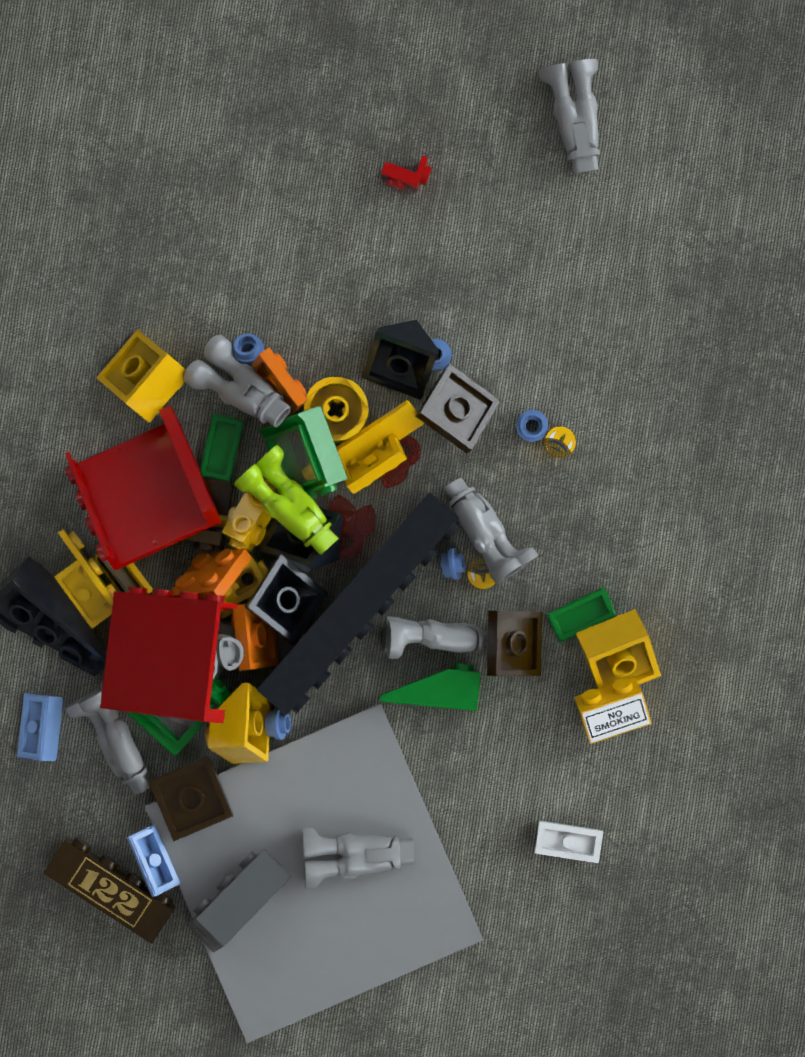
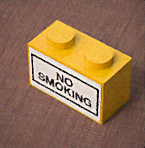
(612, 710)

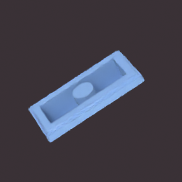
(40, 727)
(153, 860)

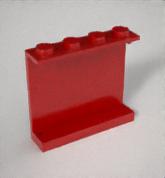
(143, 493)
(163, 654)

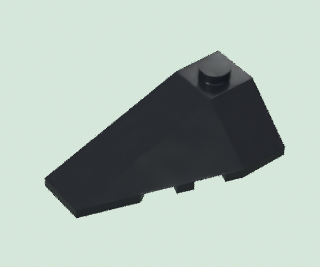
(40, 608)

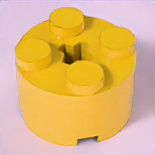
(345, 392)

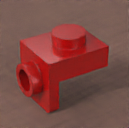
(399, 177)

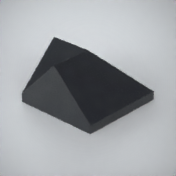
(401, 358)
(305, 558)
(286, 600)

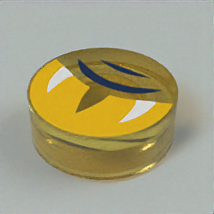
(560, 442)
(479, 575)

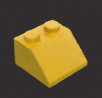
(143, 376)
(619, 650)
(243, 733)

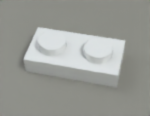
(568, 841)

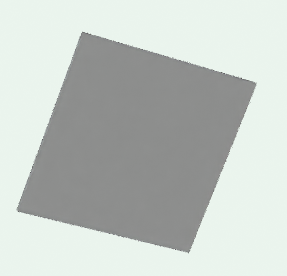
(345, 933)

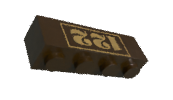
(109, 889)

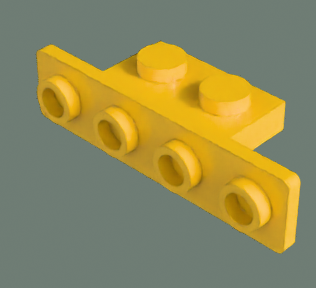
(377, 447)
(84, 584)

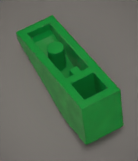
(445, 689)

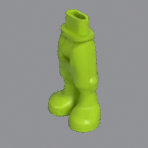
(293, 505)

